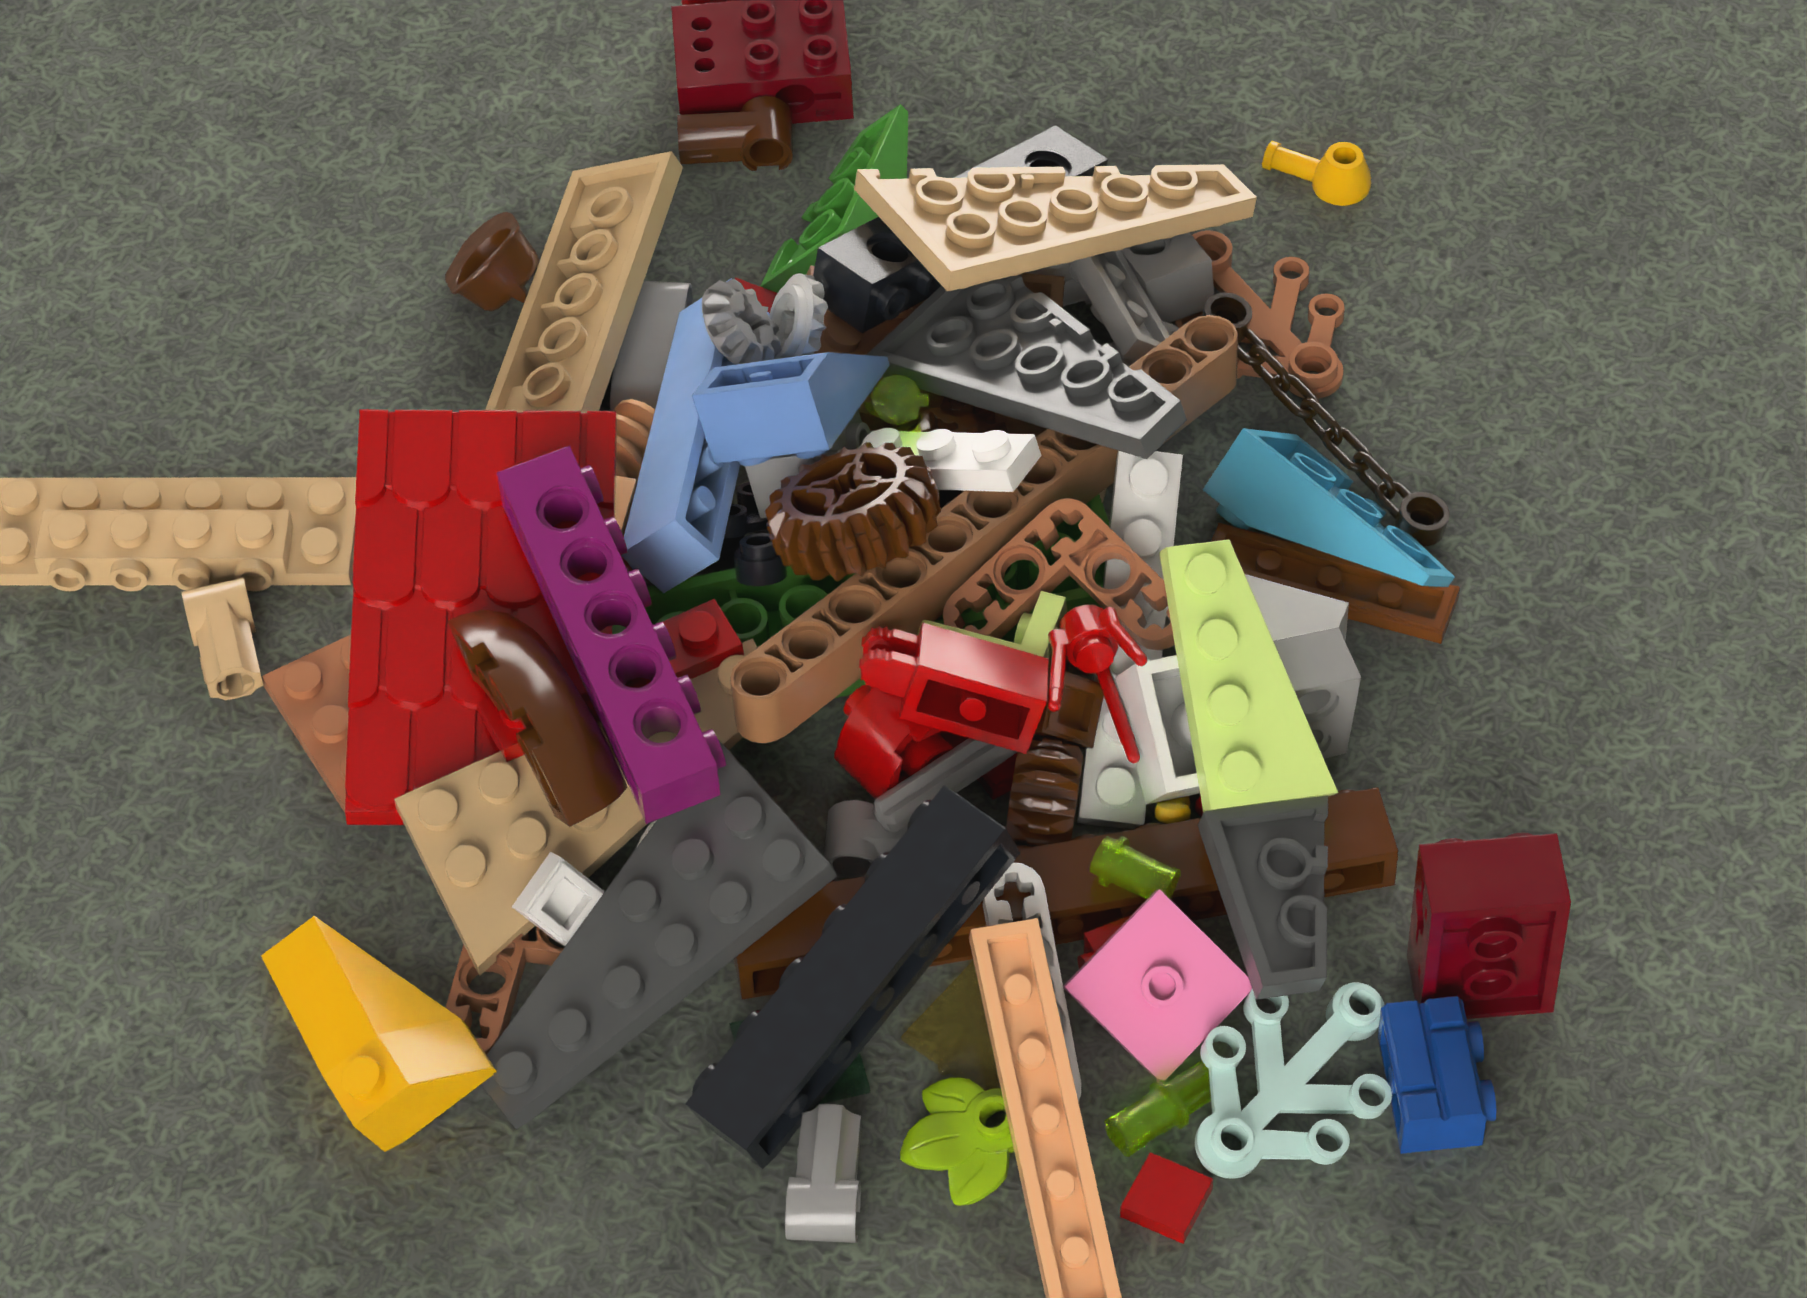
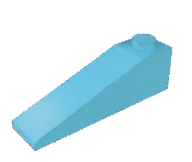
(1302, 496)

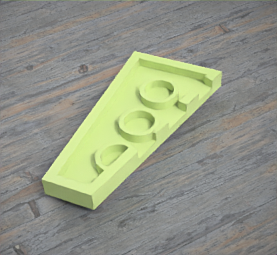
(1237, 696)

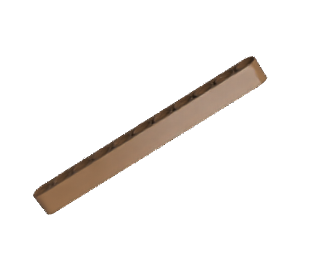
(822, 648)

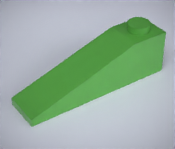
(841, 207)

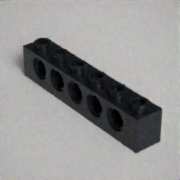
(876, 277)

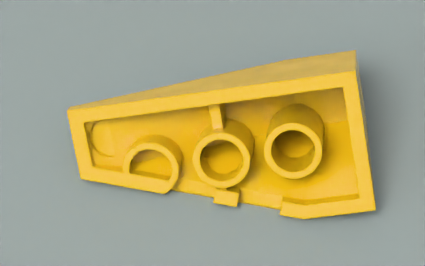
(374, 1035)

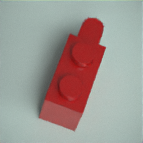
(959, 683)

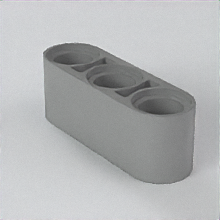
(648, 342)

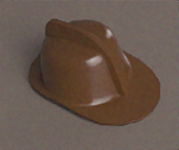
(493, 264)

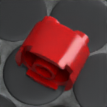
(883, 748)

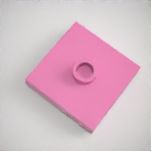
(1159, 986)

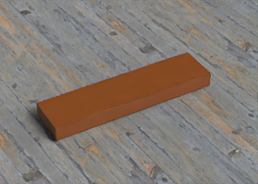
(1371, 594)

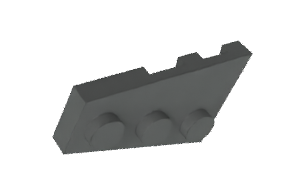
(1272, 887)

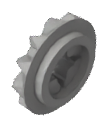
(739, 323)

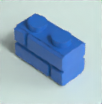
(1433, 1074)

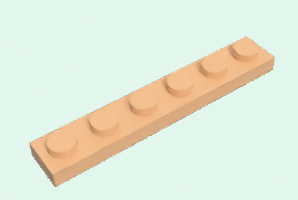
(1043, 1112)

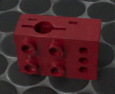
(764, 49)
(1489, 923)

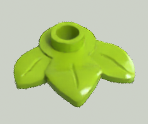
(958, 1139)

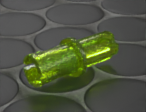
(896, 400)
(1160, 1109)

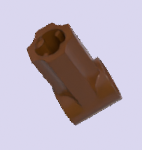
(755, 135)

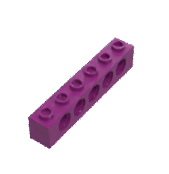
(660, 775)

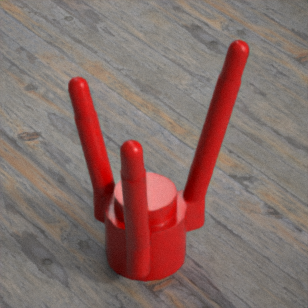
(1090, 642)

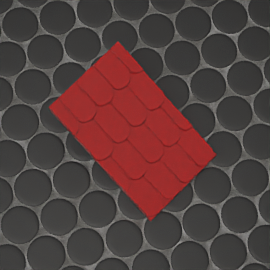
(432, 550)

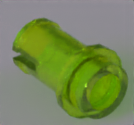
(1132, 870)

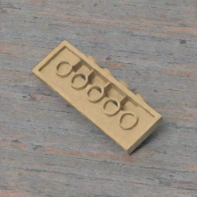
(586, 286)
(177, 531)

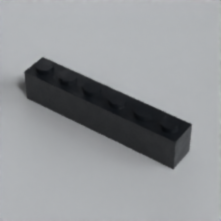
(852, 976)

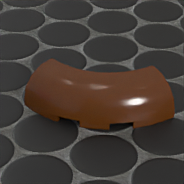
(559, 731)

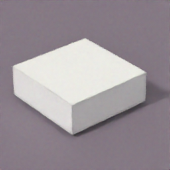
(558, 898)

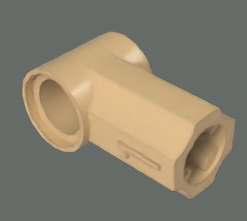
(223, 631)

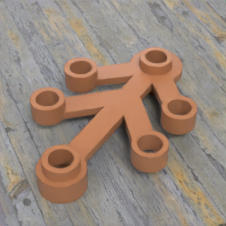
(1275, 324)

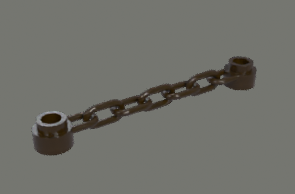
(1414, 508)

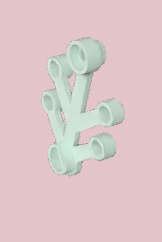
(1286, 1087)

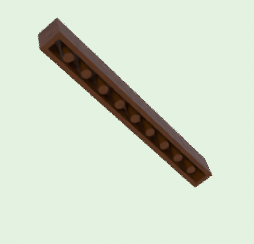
(1359, 859)

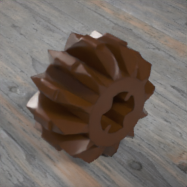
(1044, 793)

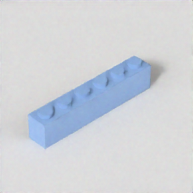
(680, 492)

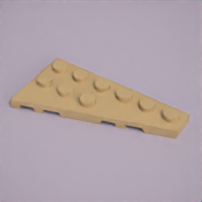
(1037, 217)
(493, 828)

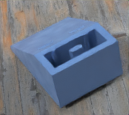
(783, 404)

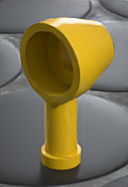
(1337, 178)

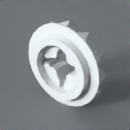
(799, 315)

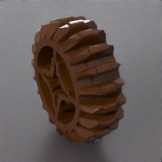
(853, 511)

